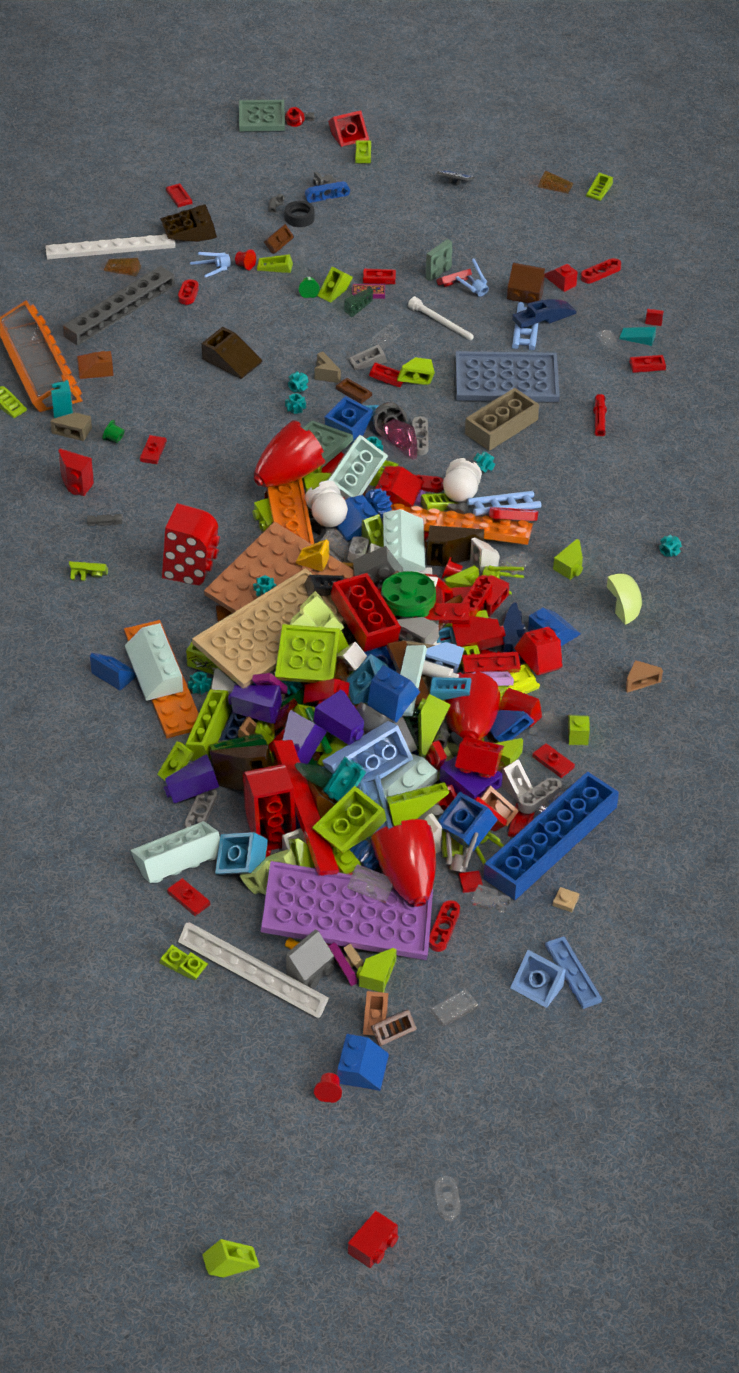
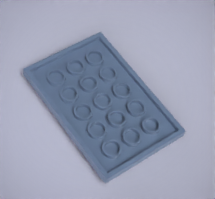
(492, 374)

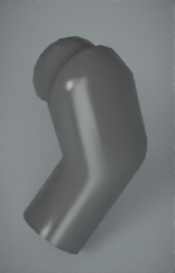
(275, 202)

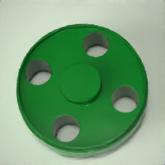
(409, 594)

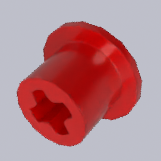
(294, 117)
(246, 259)
(451, 568)
(328, 1088)

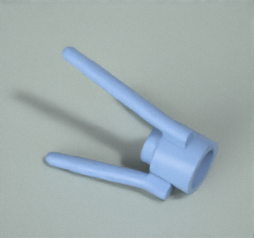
(221, 260)
(478, 286)

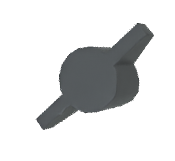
(461, 508)

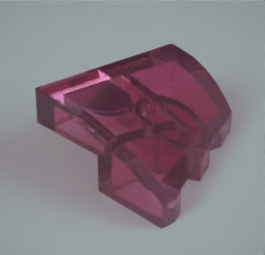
(402, 436)

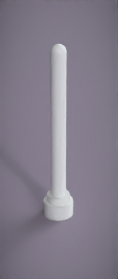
(416, 304)

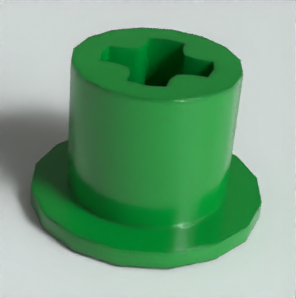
(309, 288)
(113, 432)

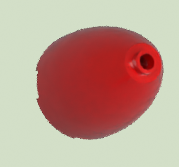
(288, 457)
(476, 713)
(408, 858)

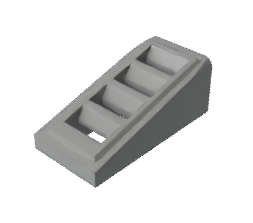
(375, 352)

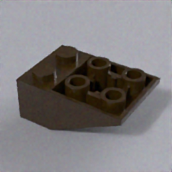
(190, 225)
(229, 353)
(450, 542)
(232, 762)

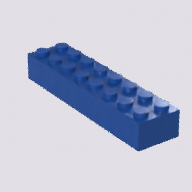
(550, 835)

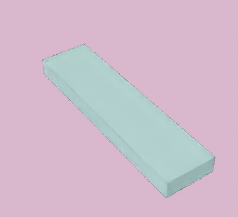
(412, 669)

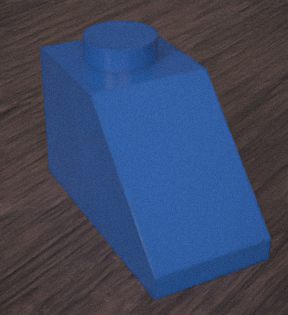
(510, 724)

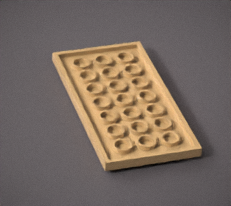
(250, 637)

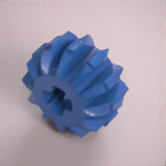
(379, 501)
(365, 854)

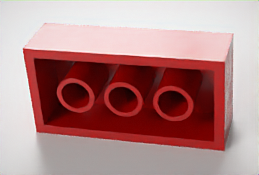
(365, 612)

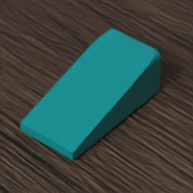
(640, 335)

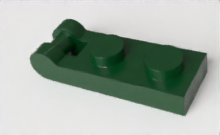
(245, 741)

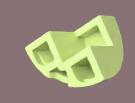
(628, 596)
(316, 613)
(258, 878)

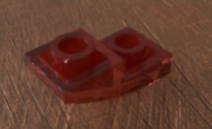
(284, 712)

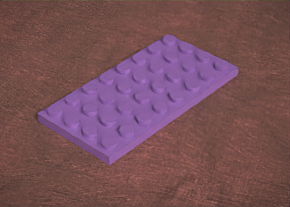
(303, 901)

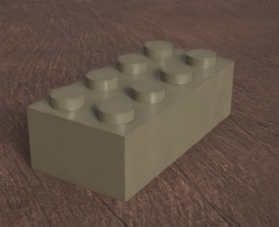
(501, 419)

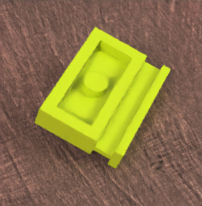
(524, 680)

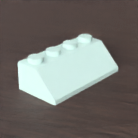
(357, 467)
(405, 539)
(154, 663)
(411, 776)
(177, 852)

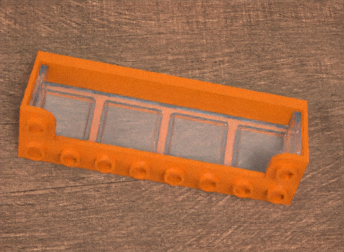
(35, 355)

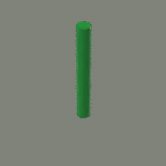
(325, 743)

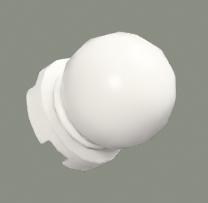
(461, 480)
(327, 504)

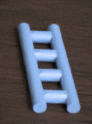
(524, 331)
(510, 498)

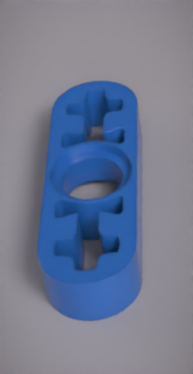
(322, 188)

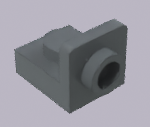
(319, 180)

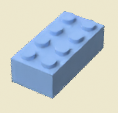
(377, 752)

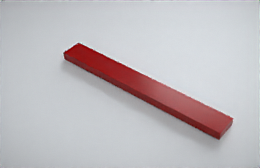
(306, 810)

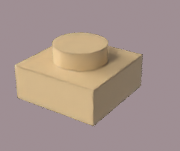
(566, 899)
(353, 957)

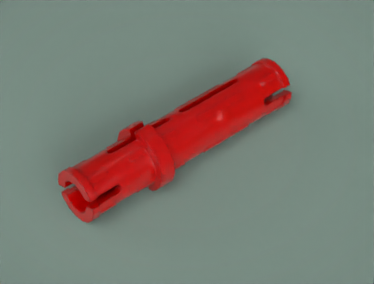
(600, 411)

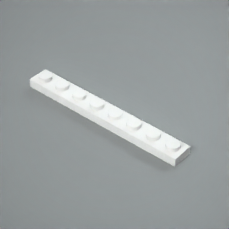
(109, 246)
(253, 970)

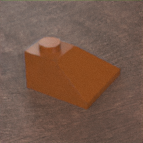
(95, 365)

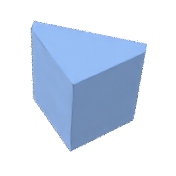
(538, 979)

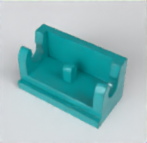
(61, 399)
(344, 779)

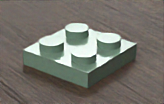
(439, 260)

